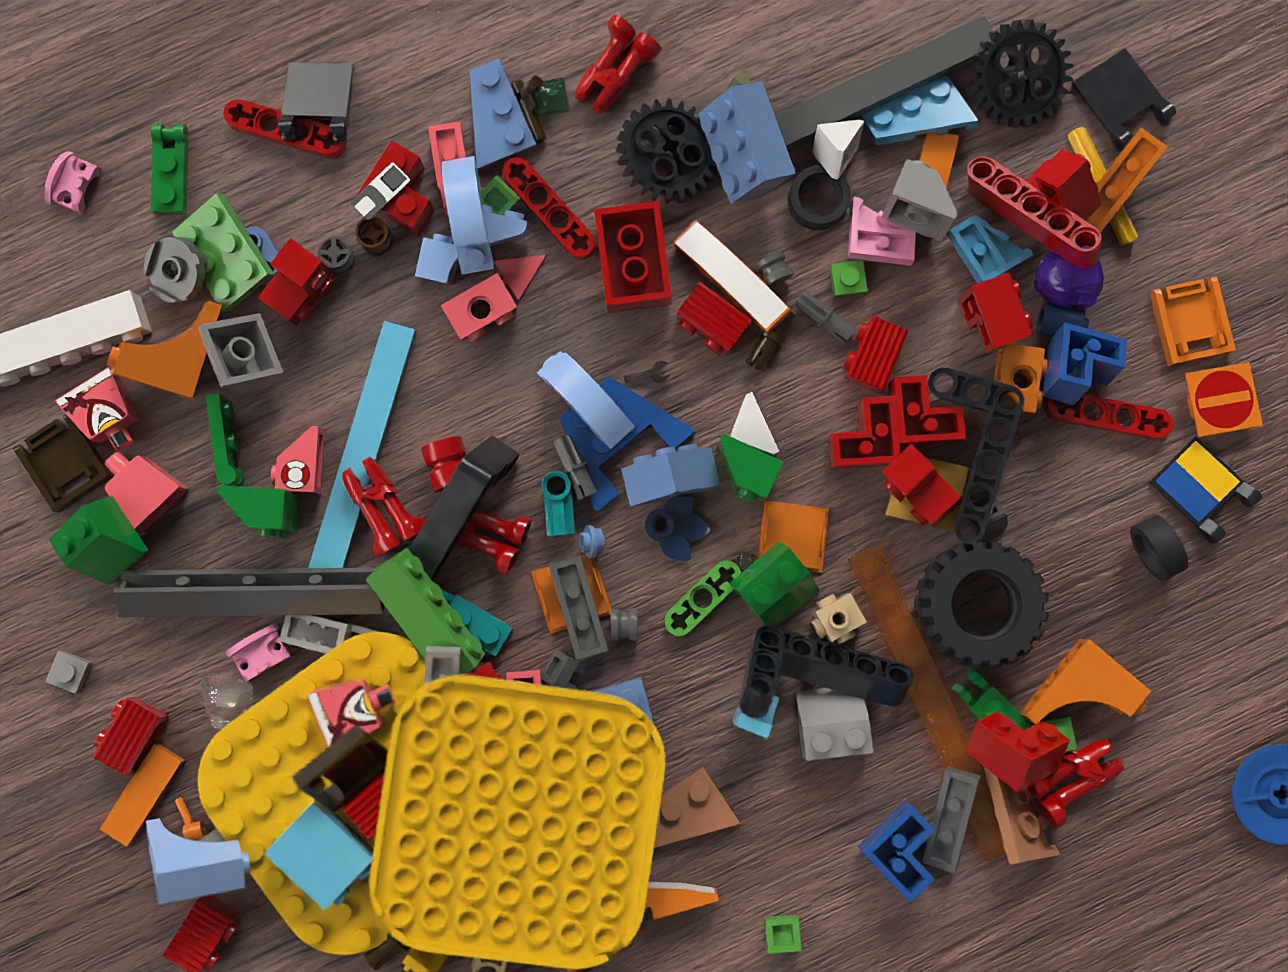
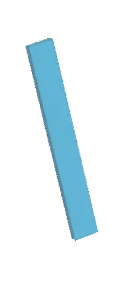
(363, 442)

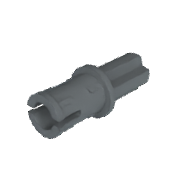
(826, 317)
(574, 466)

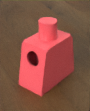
(142, 489)

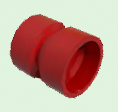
(444, 458)

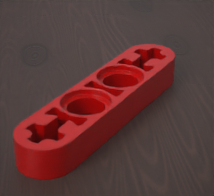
(245, 126)
(549, 208)
(1107, 419)

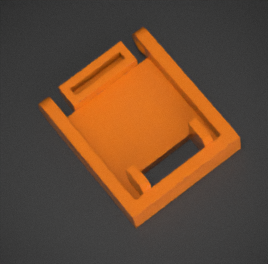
(1190, 316)

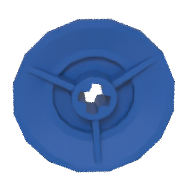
(1254, 789)

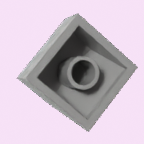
(920, 201)
(241, 353)
(832, 724)

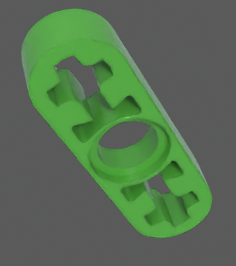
(679, 609)

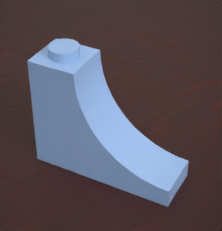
(192, 867)

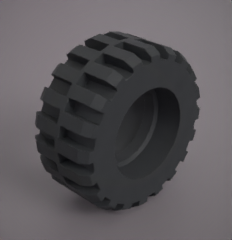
(1024, 598)

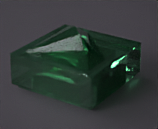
(552, 97)

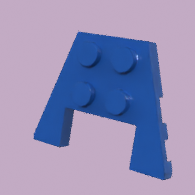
(641, 414)

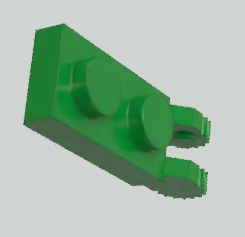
(988, 701)

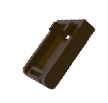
(59, 459)
(348, 763)

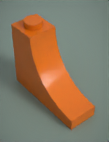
(167, 365)
(1087, 676)

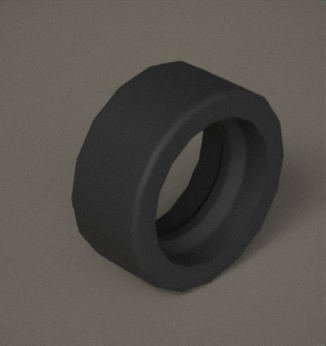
(808, 220)
(1159, 547)

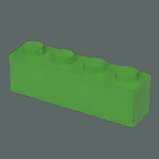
(422, 609)

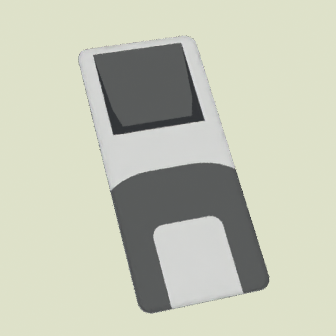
(380, 191)

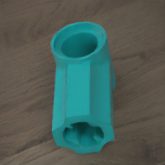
(559, 508)

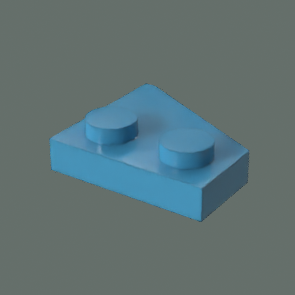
(985, 250)

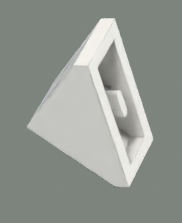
(836, 145)
(752, 427)

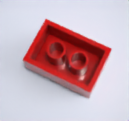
(633, 257)

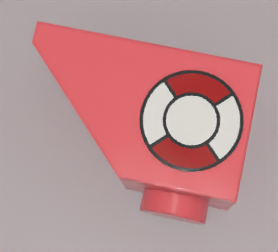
(301, 464)

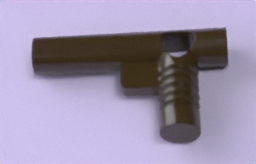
(528, 105)

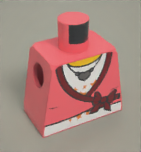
(101, 409)
(348, 705)

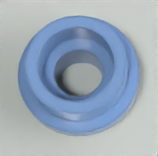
(591, 541)

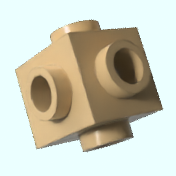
(849, 616)

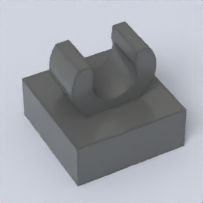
(560, 669)

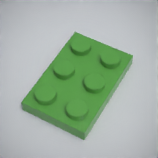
(233, 259)

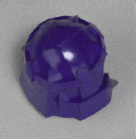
(1066, 284)

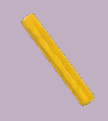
(1120, 221)

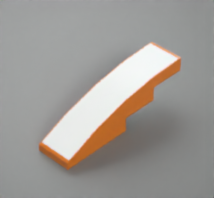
(732, 277)
(674, 897)

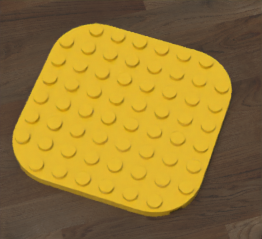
(252, 793)
(517, 822)

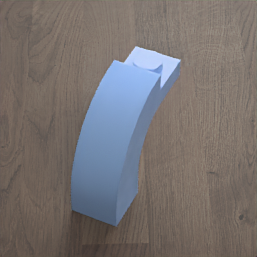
(466, 214)
(586, 398)

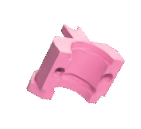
(69, 181)
(259, 652)

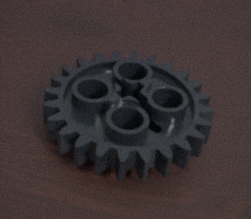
(1048, 69)
(643, 161)

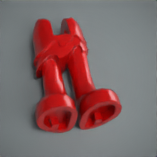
(616, 80)
(384, 491)
(503, 554)
(1093, 776)

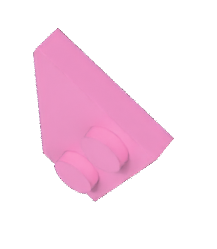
(877, 238)

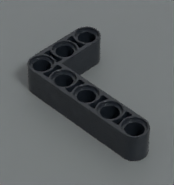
(987, 446)
(459, 501)
(818, 663)

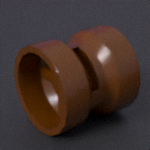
(372, 230)

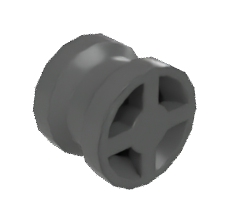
(331, 250)
(774, 269)
(624, 624)

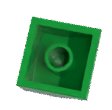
(748, 469)
(265, 509)
(99, 541)
(775, 585)

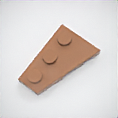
(692, 810)
(1018, 824)

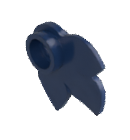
(681, 527)

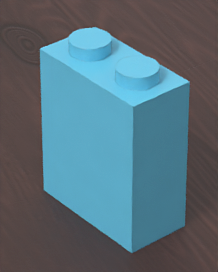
(322, 855)

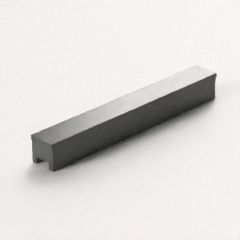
(884, 83)
(246, 592)

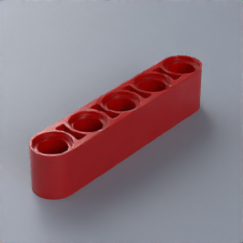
(1039, 224)

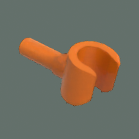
(191, 830)

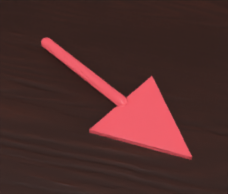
(518, 272)

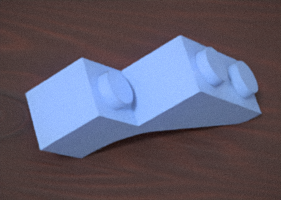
(439, 256)

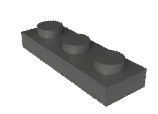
(578, 608)
(951, 819)

